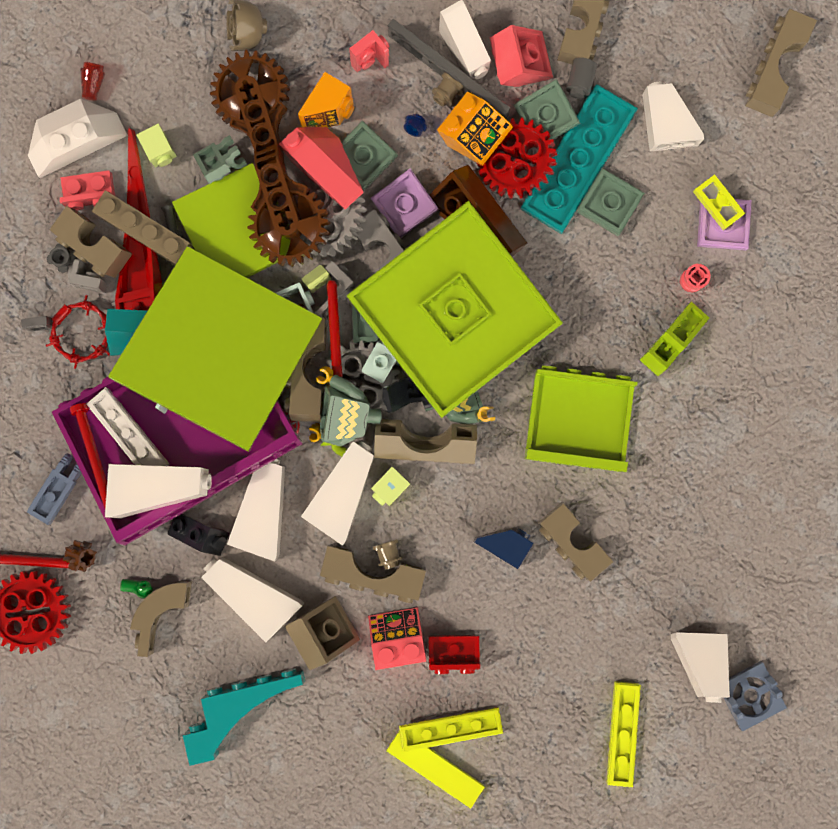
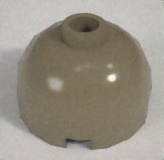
(245, 25)

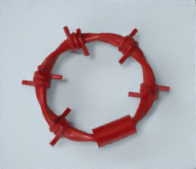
(57, 319)

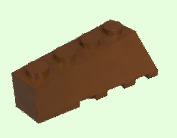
(465, 186)

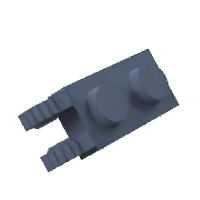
(54, 491)

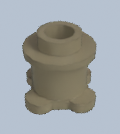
(447, 90)
(388, 554)

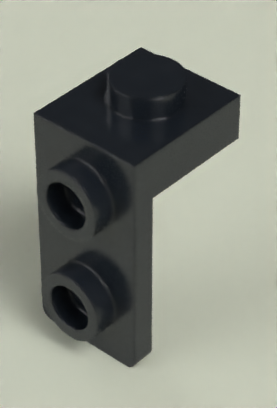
(401, 394)
(198, 535)

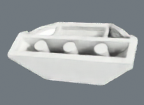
(72, 134)

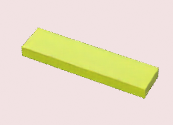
(450, 729)
(623, 734)
(439, 771)

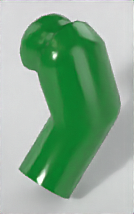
(140, 588)

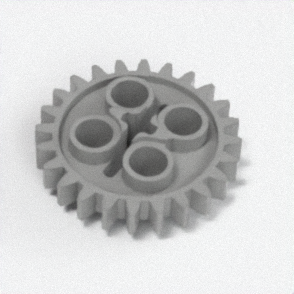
(343, 223)
(361, 355)

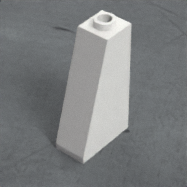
(145, 488)
(340, 495)
(260, 514)
(251, 597)

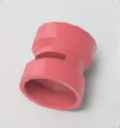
(689, 278)

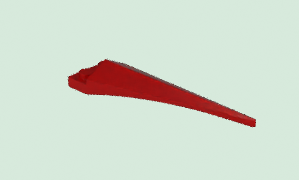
(140, 277)

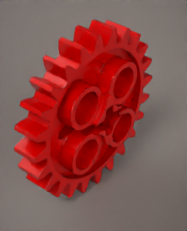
(506, 178)
(31, 635)

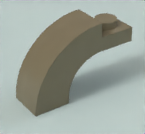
(150, 610)

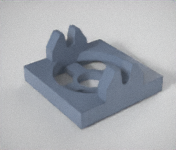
(776, 702)

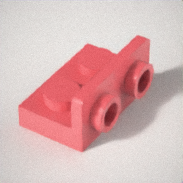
(367, 49)
(85, 189)

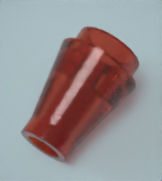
(91, 80)

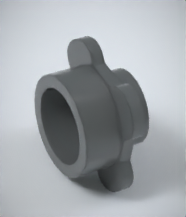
(56, 253)

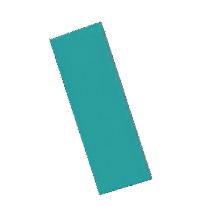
(580, 158)

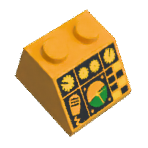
(327, 104)
(474, 128)

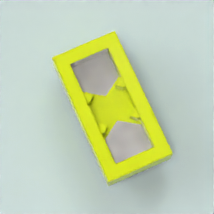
(718, 202)

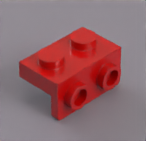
(454, 653)

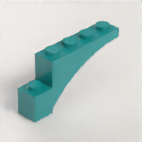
(227, 707)

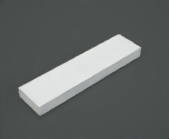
(125, 430)

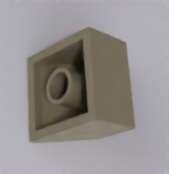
(322, 633)

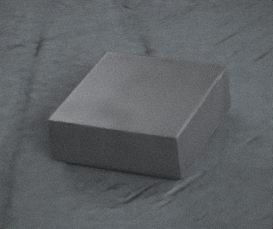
(37, 323)

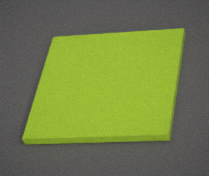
(454, 309)
(216, 348)

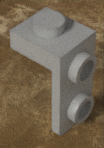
(340, 275)

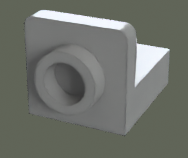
(89, 282)

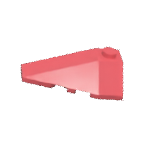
(324, 161)

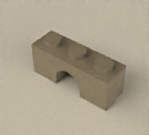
(580, 42)
(74, 230)
(589, 560)

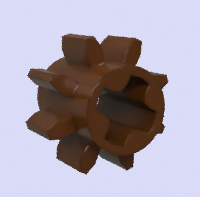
(79, 555)

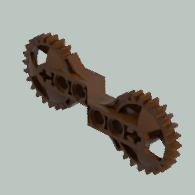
(267, 90)

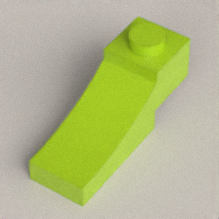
(674, 339)

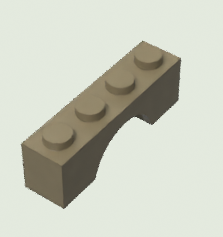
(769, 88)
(140, 227)
(305, 400)
(452, 446)
(404, 582)

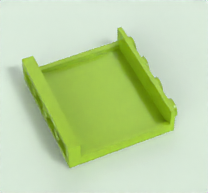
(218, 222)
(580, 419)

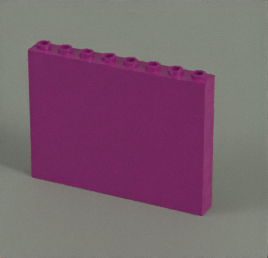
(180, 444)

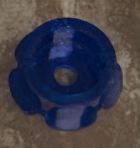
(415, 125)

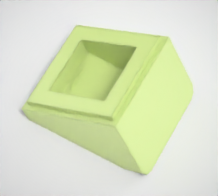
(316, 278)

